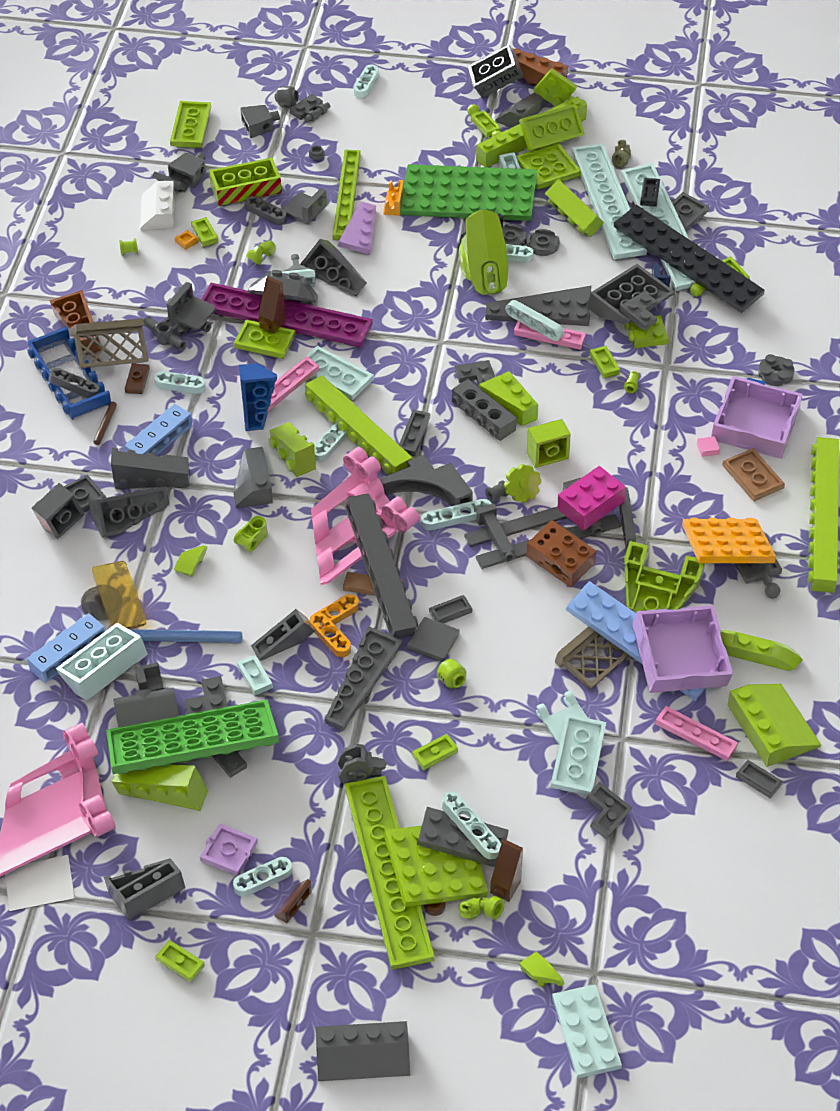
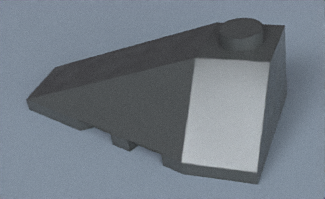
(524, 108)
(333, 267)
(253, 480)
(119, 512)

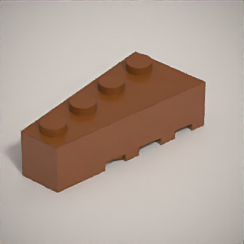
(536, 67)
(74, 310)

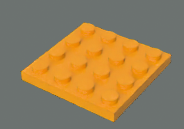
(728, 540)

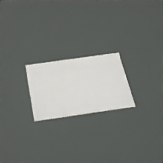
(39, 883)

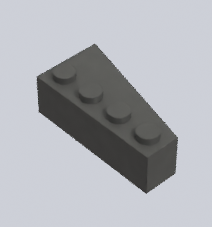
(148, 470)

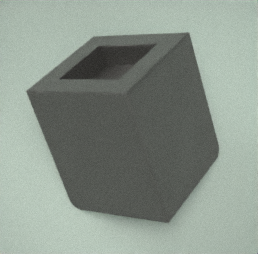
(149, 677)

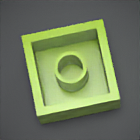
(548, 443)

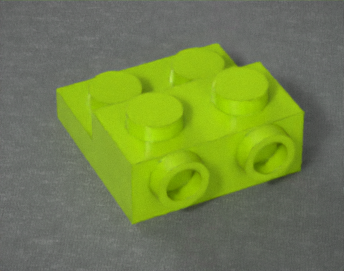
(651, 336)

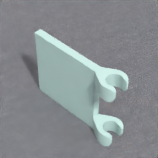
(556, 721)

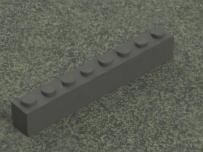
(380, 566)

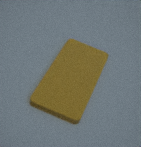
(119, 595)

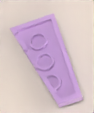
(360, 229)

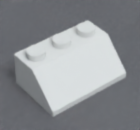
(158, 206)

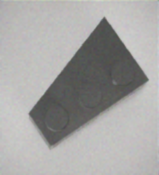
(145, 888)

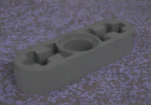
(275, 215)
(63, 378)

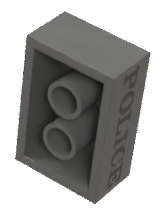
(495, 71)

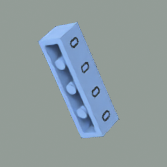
(161, 431)
(64, 646)

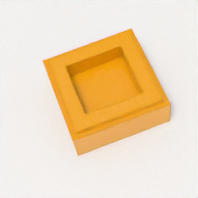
(186, 239)

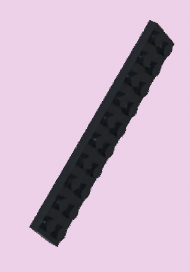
(689, 258)

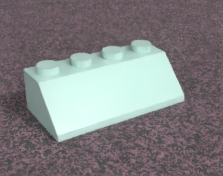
(102, 661)

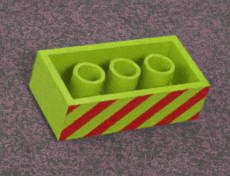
(245, 180)

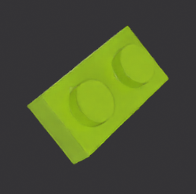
(204, 231)
(604, 362)
(435, 752)
(180, 961)

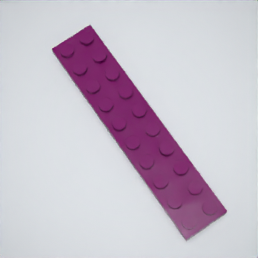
(299, 316)

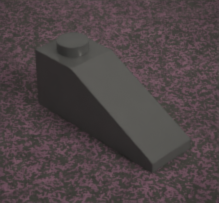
(284, 635)

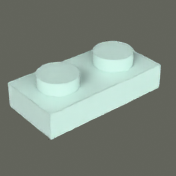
(254, 675)

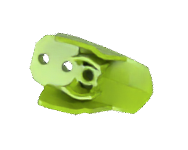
(483, 248)

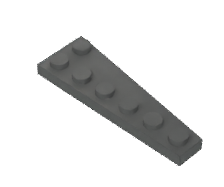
(367, 667)

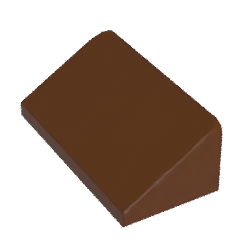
(294, 901)

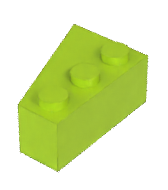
(512, 396)
(293, 449)

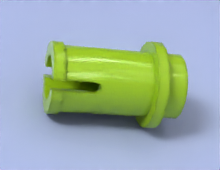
(631, 384)

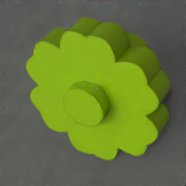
(522, 483)

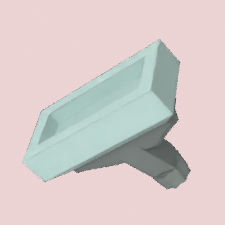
(308, 273)

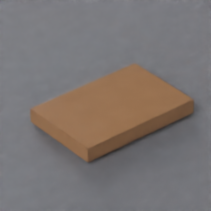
(753, 474)

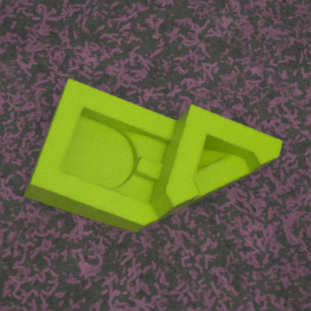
(189, 560)

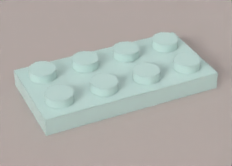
(342, 374)
(578, 754)
(586, 1031)

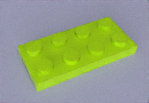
(190, 124)
(551, 127)

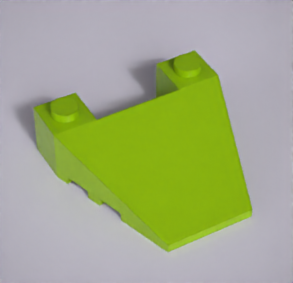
(655, 588)

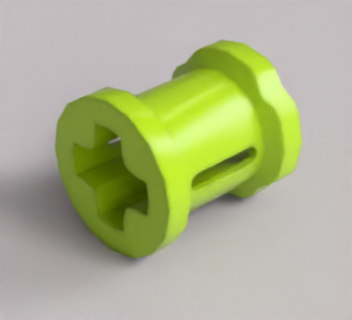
(128, 246)

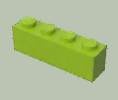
(574, 207)

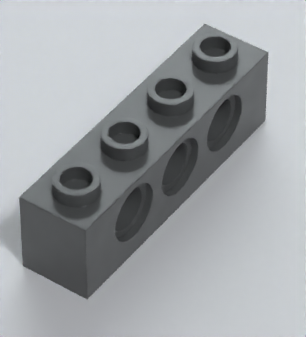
(484, 409)

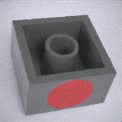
(58, 511)

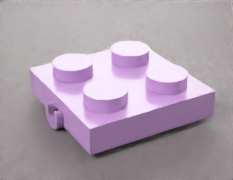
(228, 849)

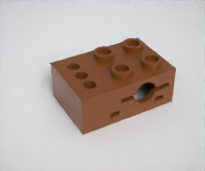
(560, 547)

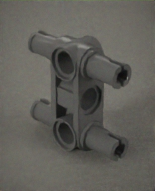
(170, 331)

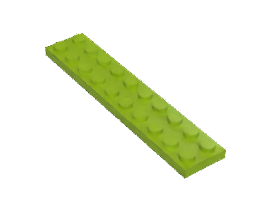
(401, 926)

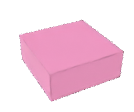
(708, 446)

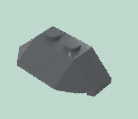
(294, 286)

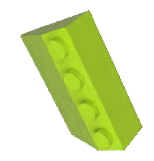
(771, 722)

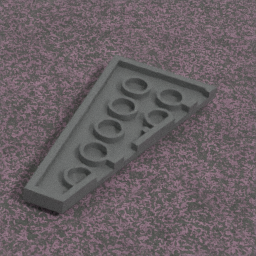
(562, 306)

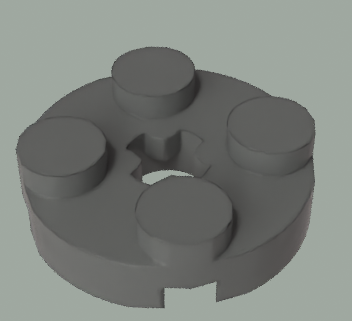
(769, 364)

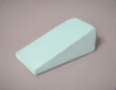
(508, 161)

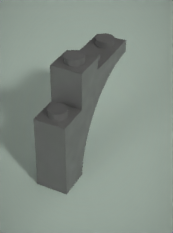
(423, 478)

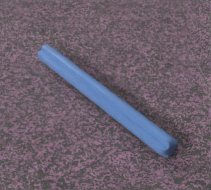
(189, 635)

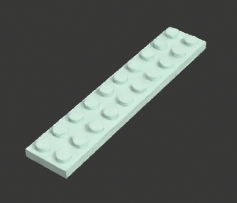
(606, 197)
(664, 211)

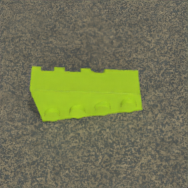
(164, 784)

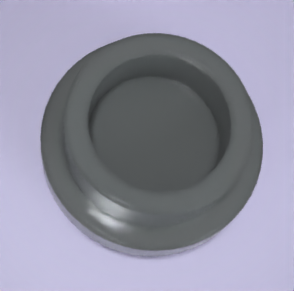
(316, 152)

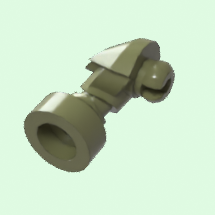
(622, 154)

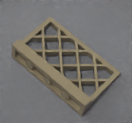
(105, 329)
(577, 646)

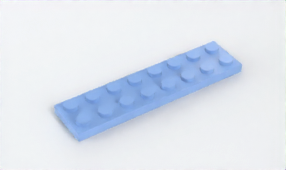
(611, 621)

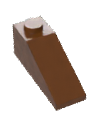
(272, 306)
(507, 871)

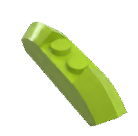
(760, 650)

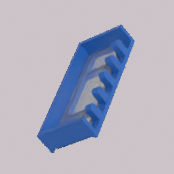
(60, 351)

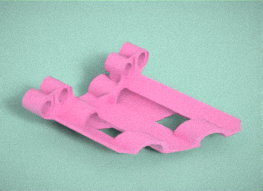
(363, 480)

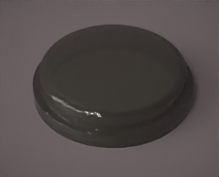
(92, 604)

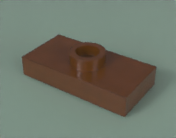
(137, 378)

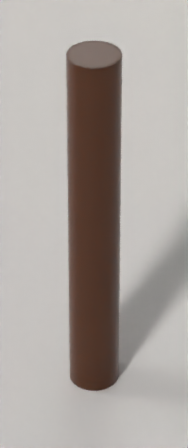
(105, 422)

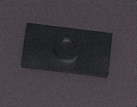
(650, 192)

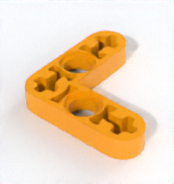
(329, 621)

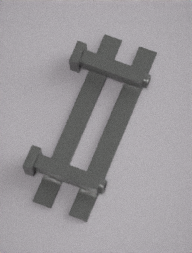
(498, 531)

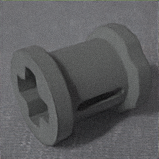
(496, 492)

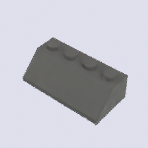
(362, 1051)

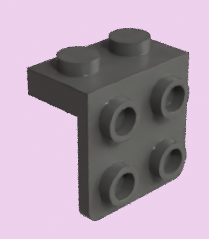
(306, 207)
(189, 309)

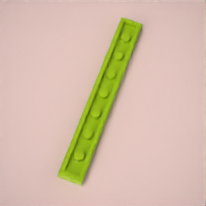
(347, 192)

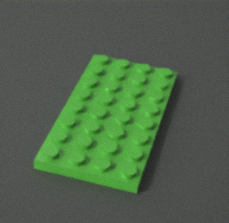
(465, 190)
(191, 736)

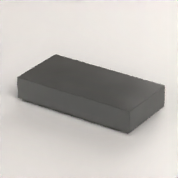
(450, 609)
(759, 779)

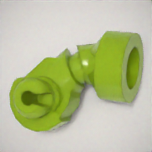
(267, 248)
(472, 908)

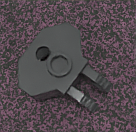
(359, 765)

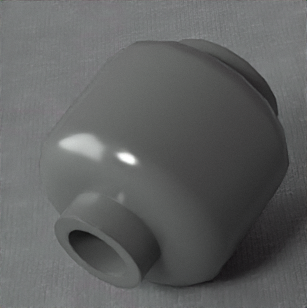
(286, 96)

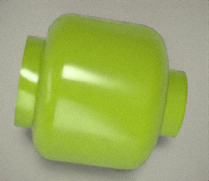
(451, 673)

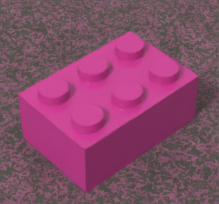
(591, 498)

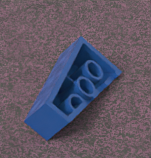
(256, 390)

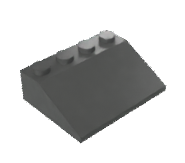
(607, 298)

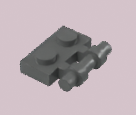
(309, 108)

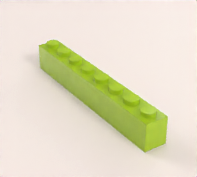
(513, 138)
(358, 425)

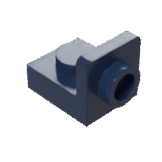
(656, 272)

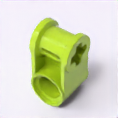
(252, 533)

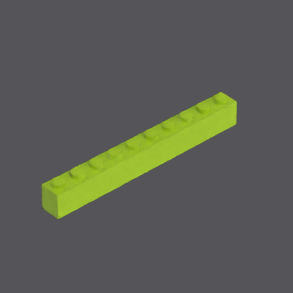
(824, 516)

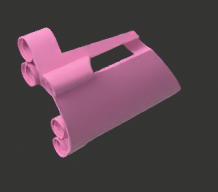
(57, 812)

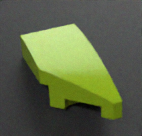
(541, 970)

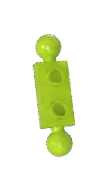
(483, 121)

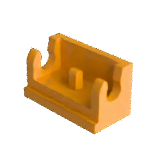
(393, 199)

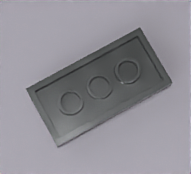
(443, 835)

